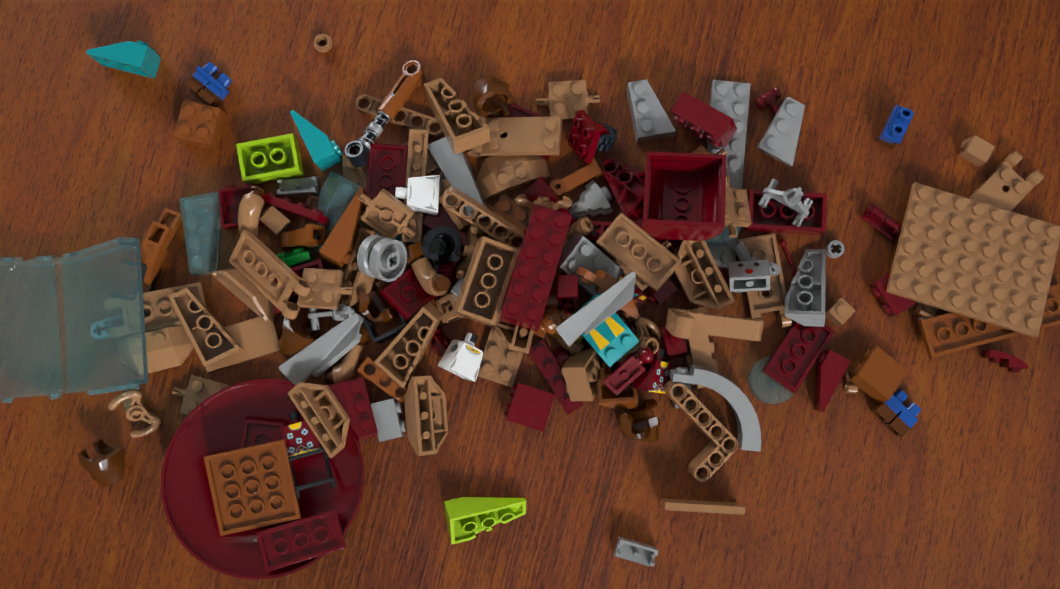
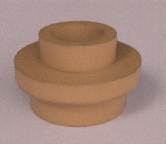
(320, 38)

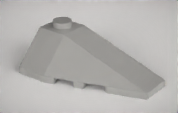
(807, 291)

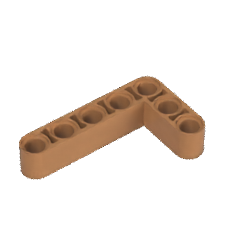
(480, 210)
(683, 323)
(706, 424)

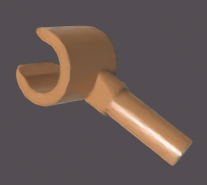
(849, 387)

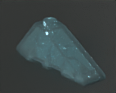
(333, 200)

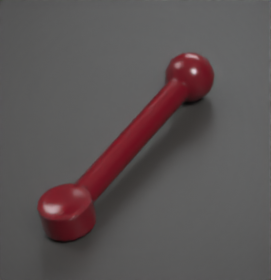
(782, 243)

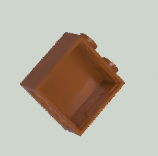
(878, 374)

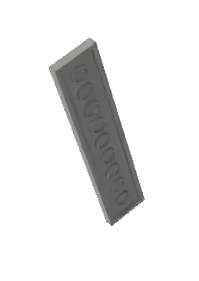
(733, 101)

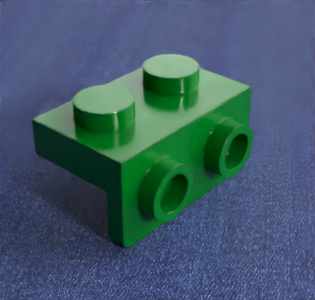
(297, 257)

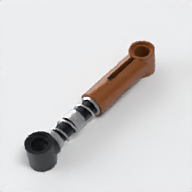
(411, 78)

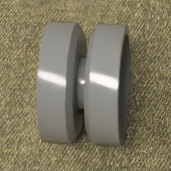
(382, 258)

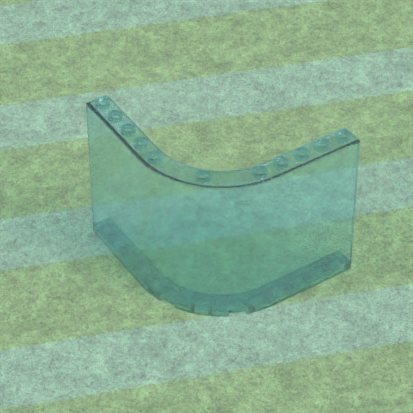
(73, 322)

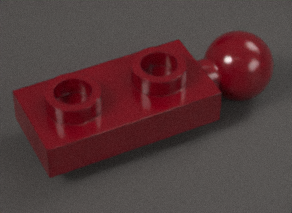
(628, 370)

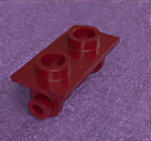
(881, 221)
(447, 268)
(441, 340)

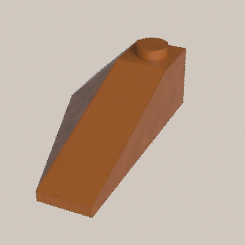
(341, 240)
(624, 400)

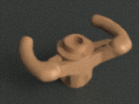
(543, 201)
(467, 252)
(644, 338)
(135, 411)

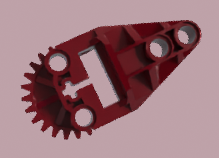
(629, 193)

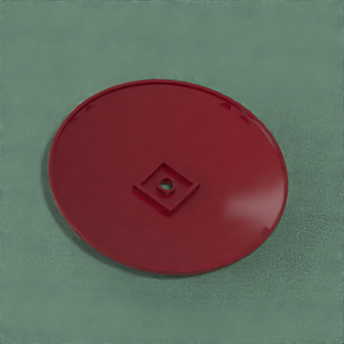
(217, 428)

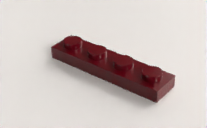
(300, 209)
(552, 373)

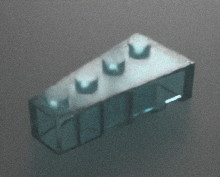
(201, 231)

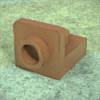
(924, 311)

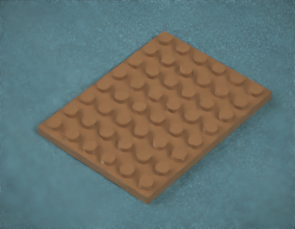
(974, 260)

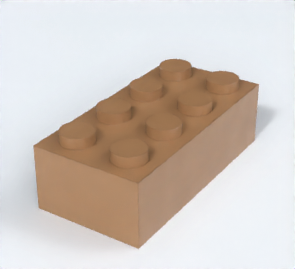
(486, 281)

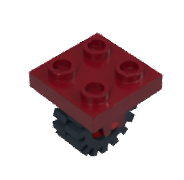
(590, 135)

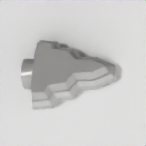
(592, 202)

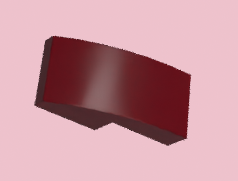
(1006, 360)

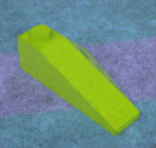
(474, 514)

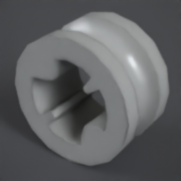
(834, 243)

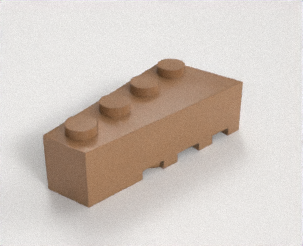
(456, 120)
(204, 330)
(407, 349)
(700, 350)

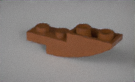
(156, 241)
(603, 282)

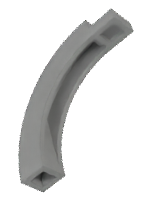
(747, 421)

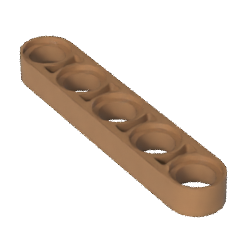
(406, 122)

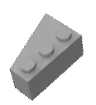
(647, 113)
(783, 132)

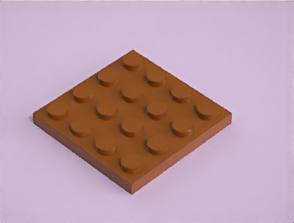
(252, 487)

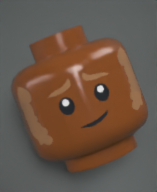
(552, 318)

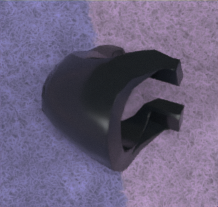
(439, 244)

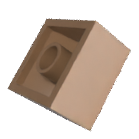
(582, 375)

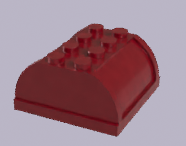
(684, 195)

